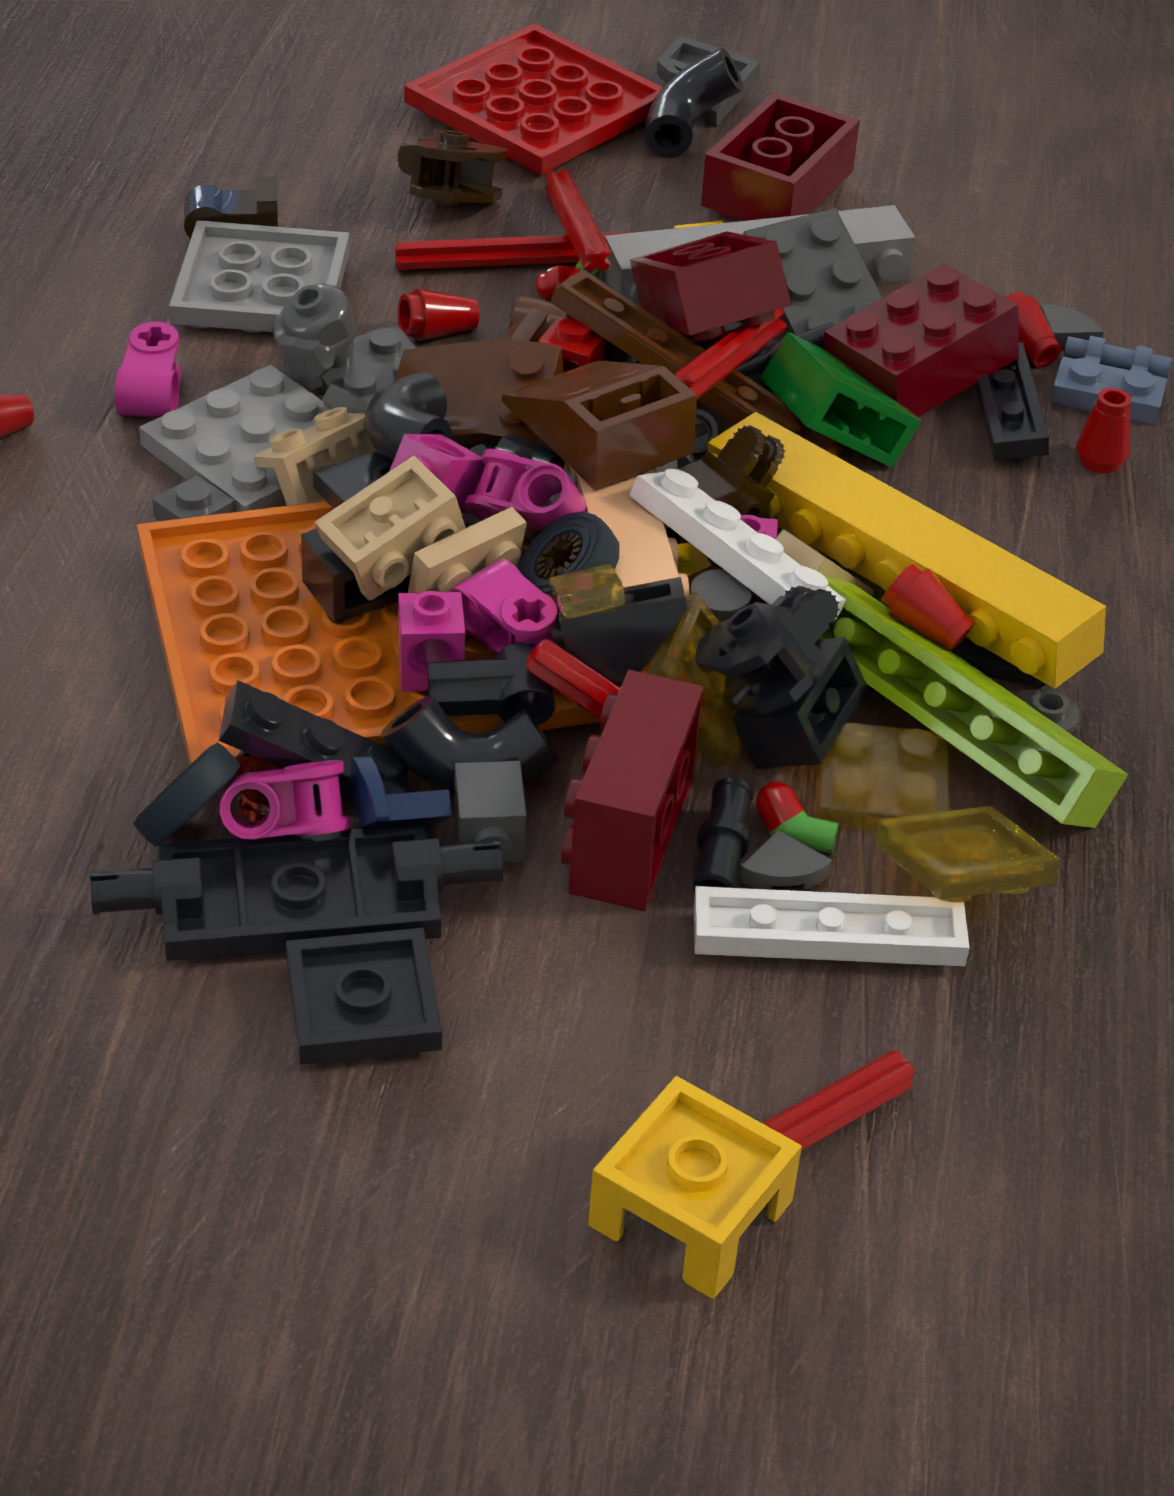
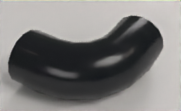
(687, 99)
(406, 407)
(433, 744)

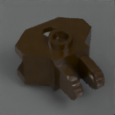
(451, 169)
(741, 471)

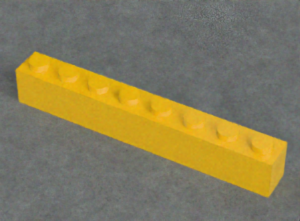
(880, 532)

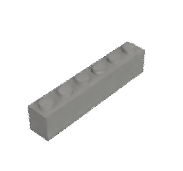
(877, 233)

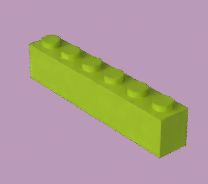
(975, 712)

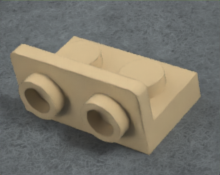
(298, 452)
(388, 523)
(468, 552)

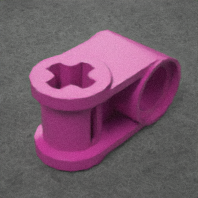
(149, 375)
(525, 487)
(506, 607)
(290, 801)

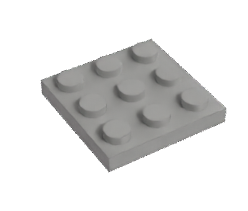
(248, 273)
(226, 430)

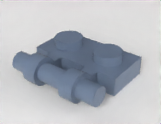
(1094, 366)

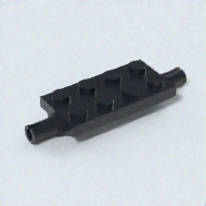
(283, 888)

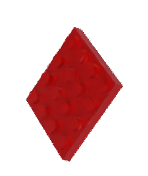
(535, 97)

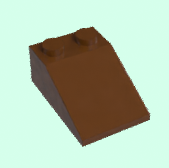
(475, 379)

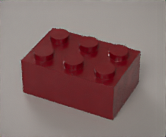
(779, 160)
(712, 283)
(929, 338)
(632, 789)

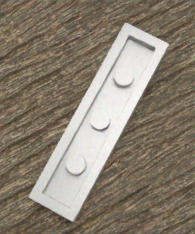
(723, 537)
(829, 926)

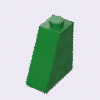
(838, 400)

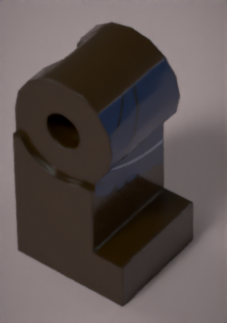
(232, 206)

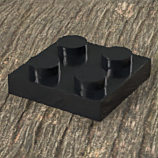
(363, 996)

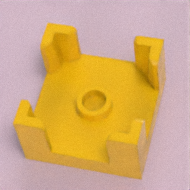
(697, 1176)

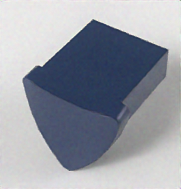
(377, 809)

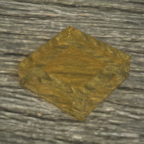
(587, 591)

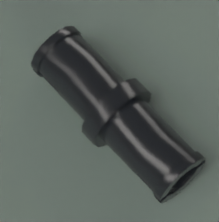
(724, 835)

